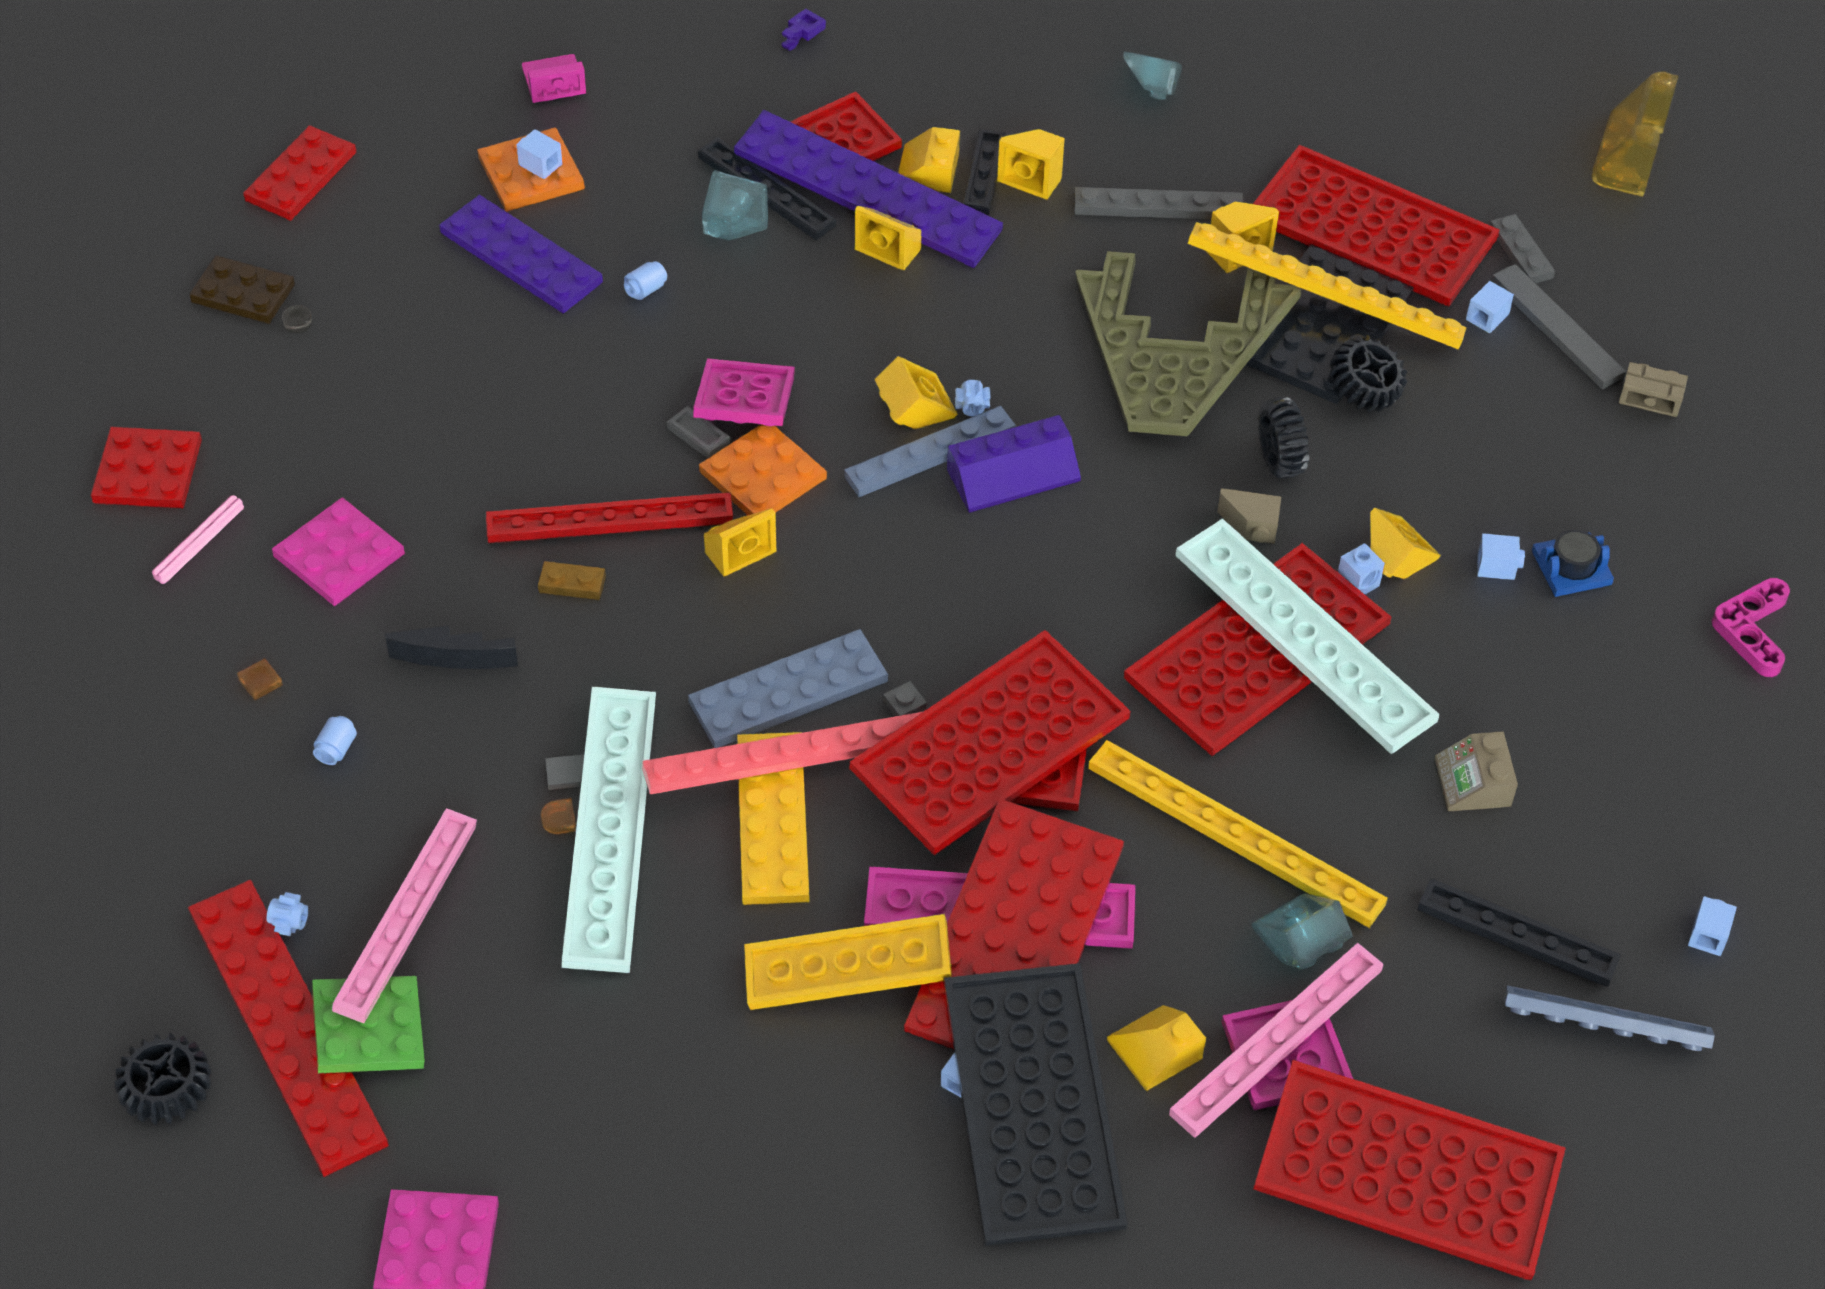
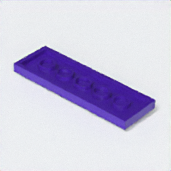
(521, 253)

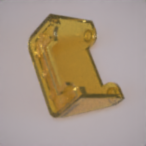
(1631, 136)

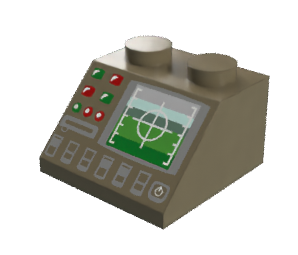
(1477, 773)

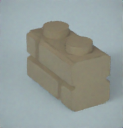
(1653, 389)

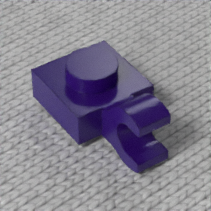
(802, 25)

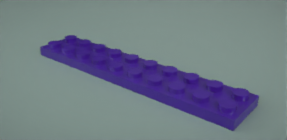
(862, 182)

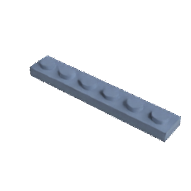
(922, 453)
(1622, 1021)

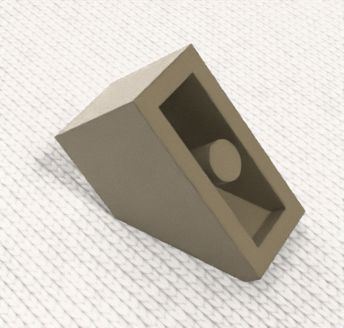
(1251, 514)

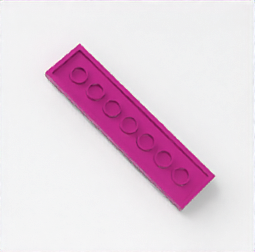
(912, 894)

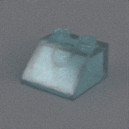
(1304, 930)

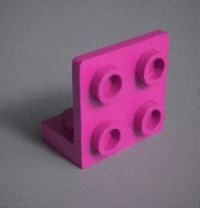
(554, 78)

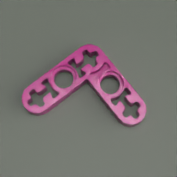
(1744, 624)

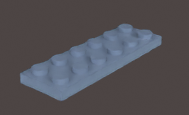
(787, 688)

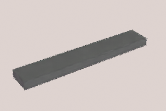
(1559, 327)

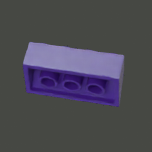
(1013, 463)

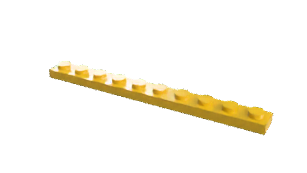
(1329, 286)
(1237, 832)

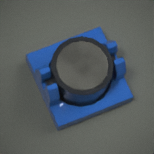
(1572, 560)

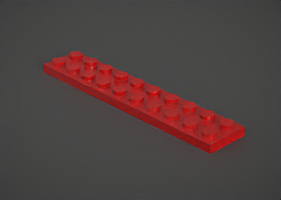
(281, 1021)

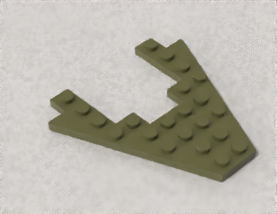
(1170, 382)

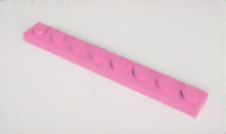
(404, 916)
(1275, 1040)

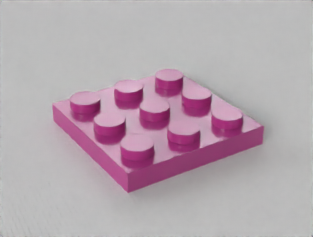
(744, 392)
(338, 551)
(1318, 1050)
(436, 1241)

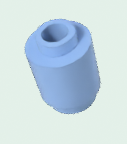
(645, 280)
(334, 740)

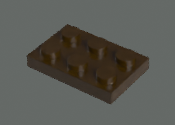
(242, 289)

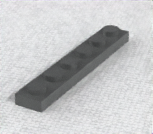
(1151, 202)

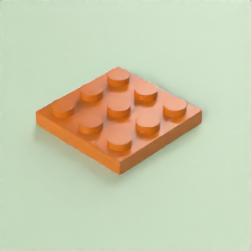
(518, 186)
(763, 470)

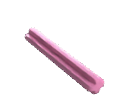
(197, 539)

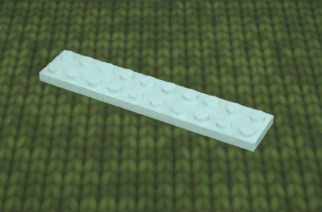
(1307, 636)
(609, 831)

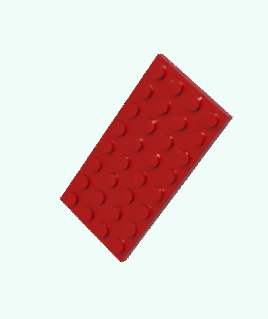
(1377, 224)
(1226, 676)
(989, 741)
(1021, 904)
(1411, 1169)

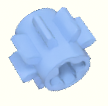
(972, 398)
(287, 913)

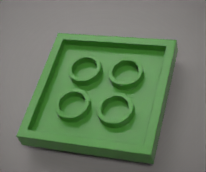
(384, 1042)

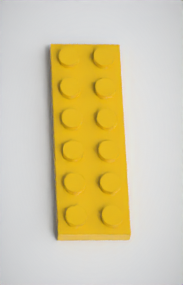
(773, 834)
(847, 962)

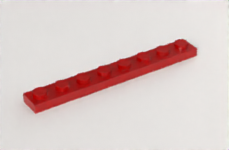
(608, 517)

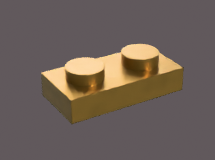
(571, 580)

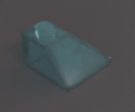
(1154, 74)
(734, 207)

